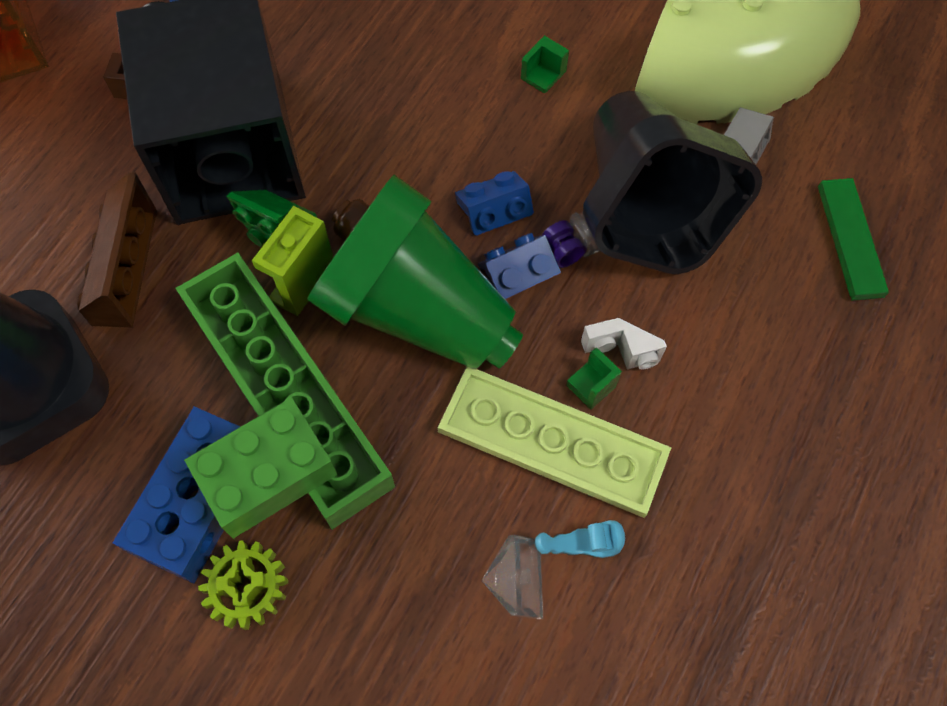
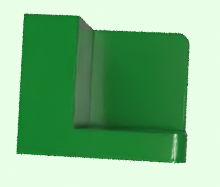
(544, 64)
(594, 379)

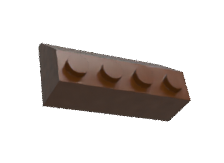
(118, 255)

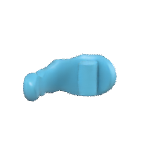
(597, 540)

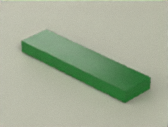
(852, 239)

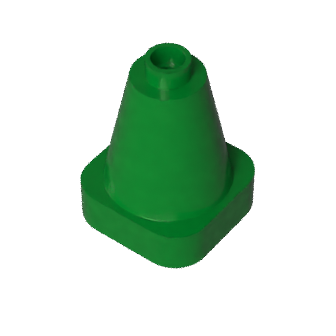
(416, 284)

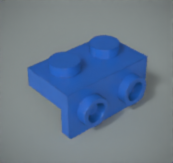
(495, 202)
(521, 265)

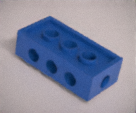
(168, 502)

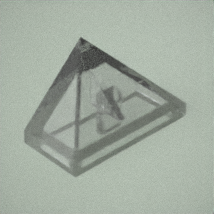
(517, 577)

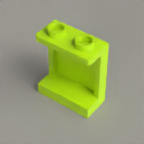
(295, 258)

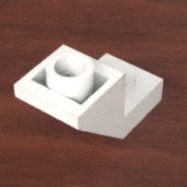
(636, 345)

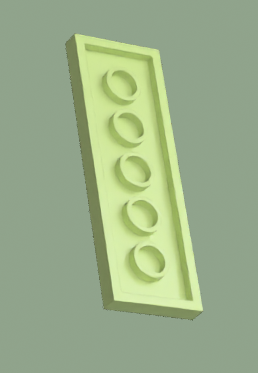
(555, 441)

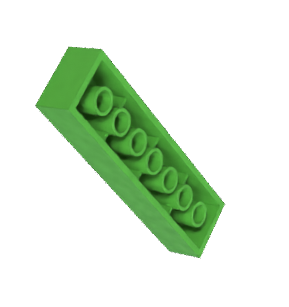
(275, 366)

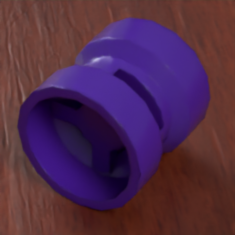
(564, 244)

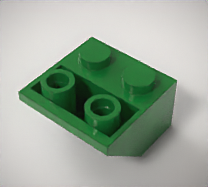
(260, 212)

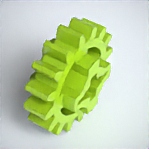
(227, 585)

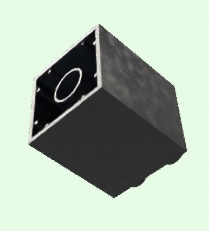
(206, 104)

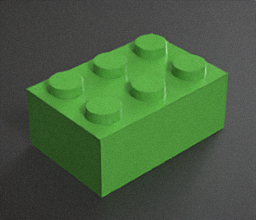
(260, 468)

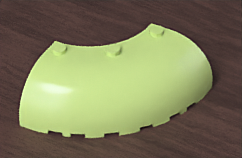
(742, 54)

